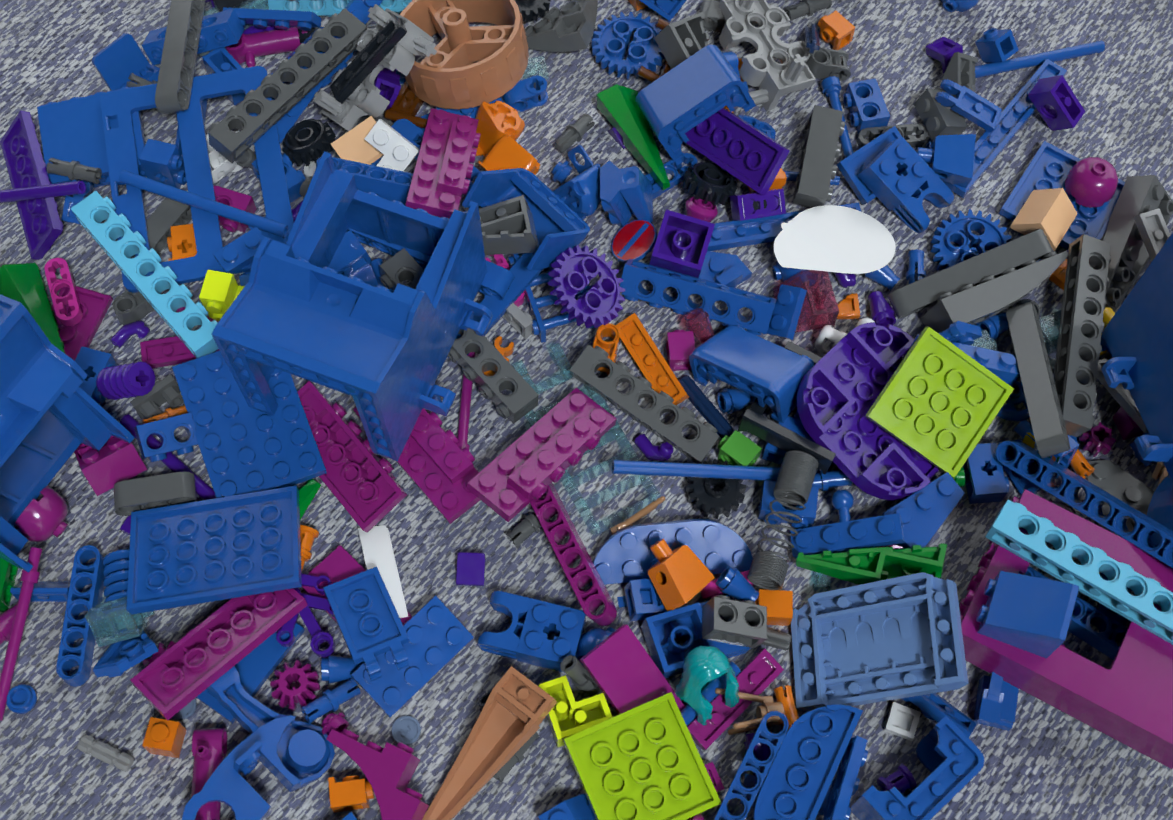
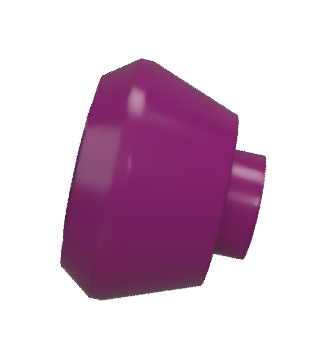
(698, 209)

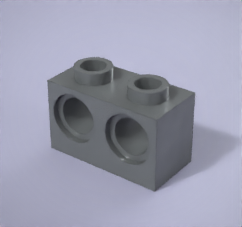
(734, 627)

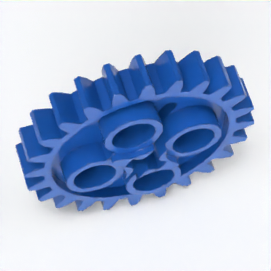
(614, 37)
(970, 245)

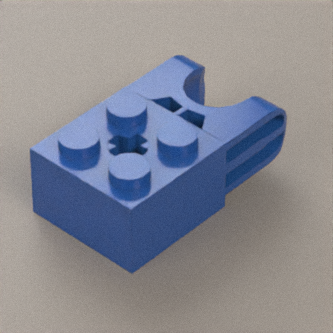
(903, 181)
(685, 625)
(528, 632)

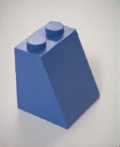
(1027, 612)

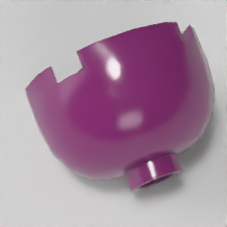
(1092, 181)
(43, 517)

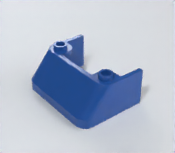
(554, 221)

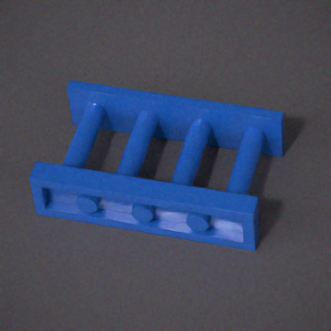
(539, 325)

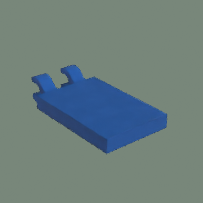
(368, 620)

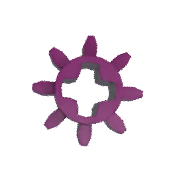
(1097, 440)

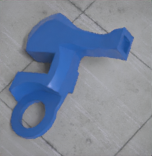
(286, 747)

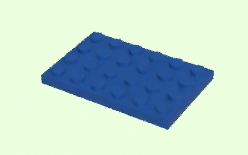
(243, 445)
(214, 550)

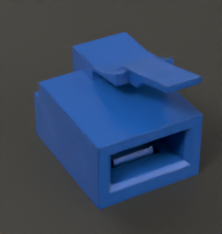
(641, 600)
(996, 702)

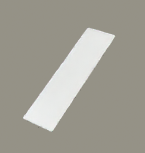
(379, 552)

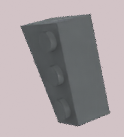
(682, 39)
(508, 227)

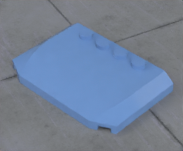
(878, 642)

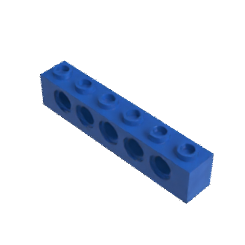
(735, 298)

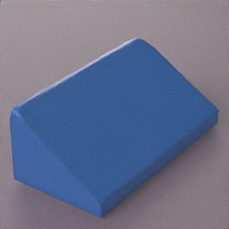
(45, 591)

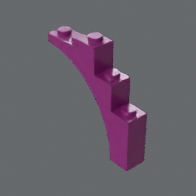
(388, 772)

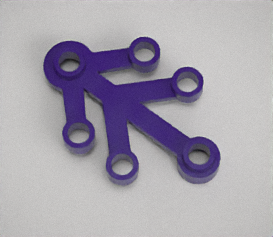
(308, 618)

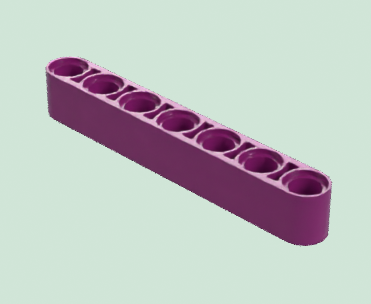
(569, 553)

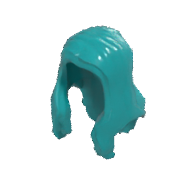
(699, 669)

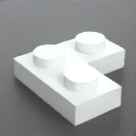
(396, 149)

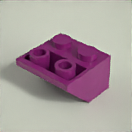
(112, 464)

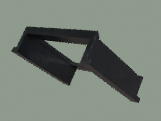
(780, 436)

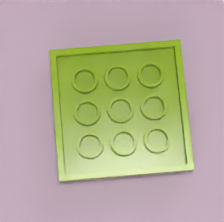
(939, 402)
(642, 765)

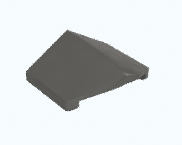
(962, 70)

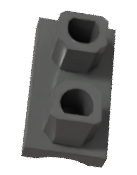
(162, 392)

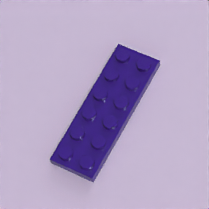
(739, 149)
(27, 169)

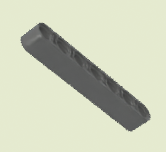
(179, 55)
(971, 271)
(1037, 380)

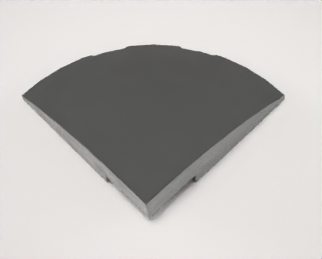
(565, 28)

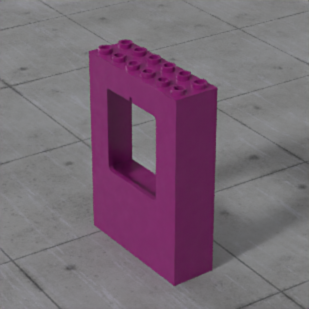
(1124, 702)

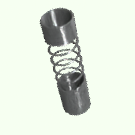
(791, 487)

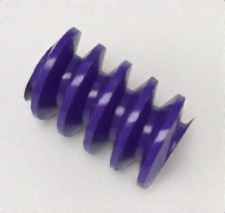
(125, 380)

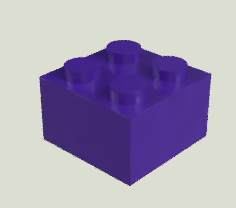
(682, 243)

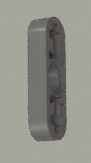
(907, 129)

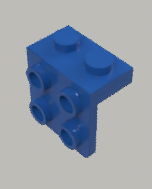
(120, 60)

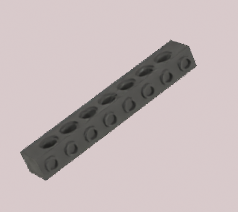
(234, 144)
(1081, 331)
(514, 406)

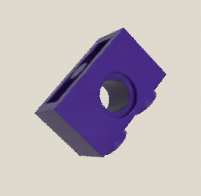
(1056, 103)

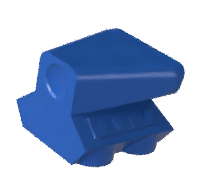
(625, 193)

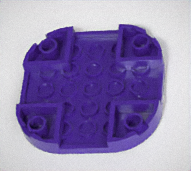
(834, 407)

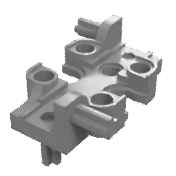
(760, 68)
(366, 97)

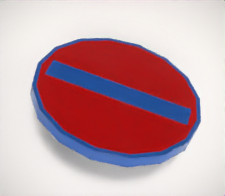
(634, 240)

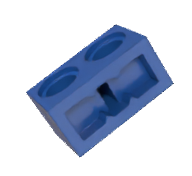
(866, 105)
(165, 431)

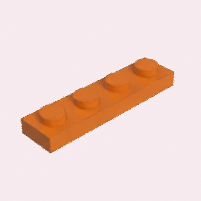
(650, 359)

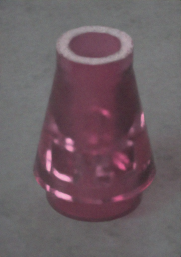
(700, 324)

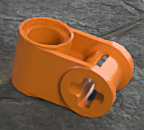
(611, 348)

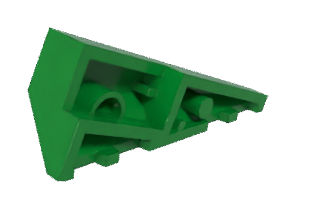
(621, 110)
(26, 286)
(876, 564)

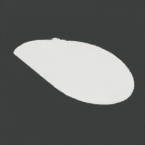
(834, 241)

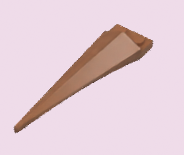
(502, 728)

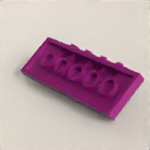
(444, 163)
(541, 454)
(438, 466)
(353, 471)
(214, 648)

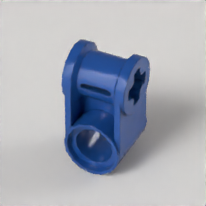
(525, 96)

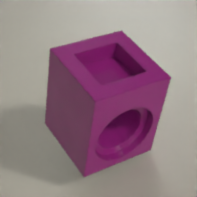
(679, 348)

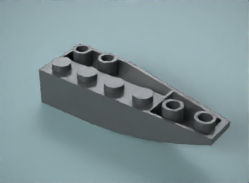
(1127, 248)
(992, 294)

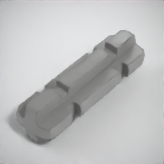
(105, 753)

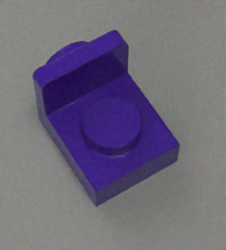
(943, 50)

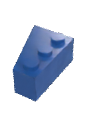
(927, 510)

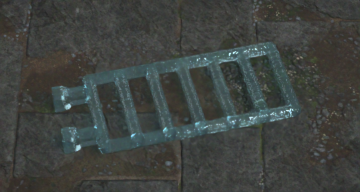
(615, 433)

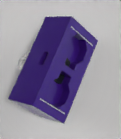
(756, 205)

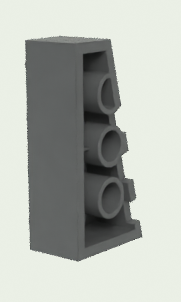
(818, 155)

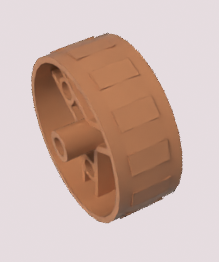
(470, 61)

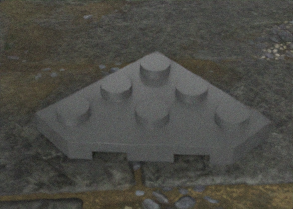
(1122, 486)

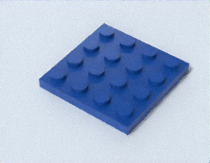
(1050, 171)

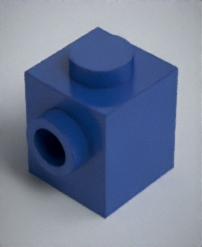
(996, 45)

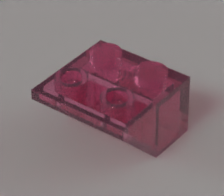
(819, 303)

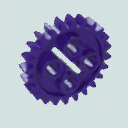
(573, 273)

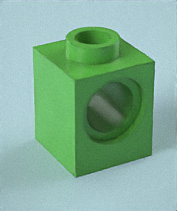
(738, 450)

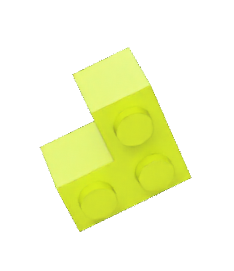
(218, 293)
(570, 716)

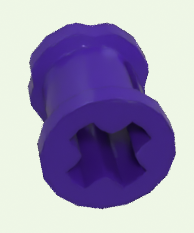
(900, 779)

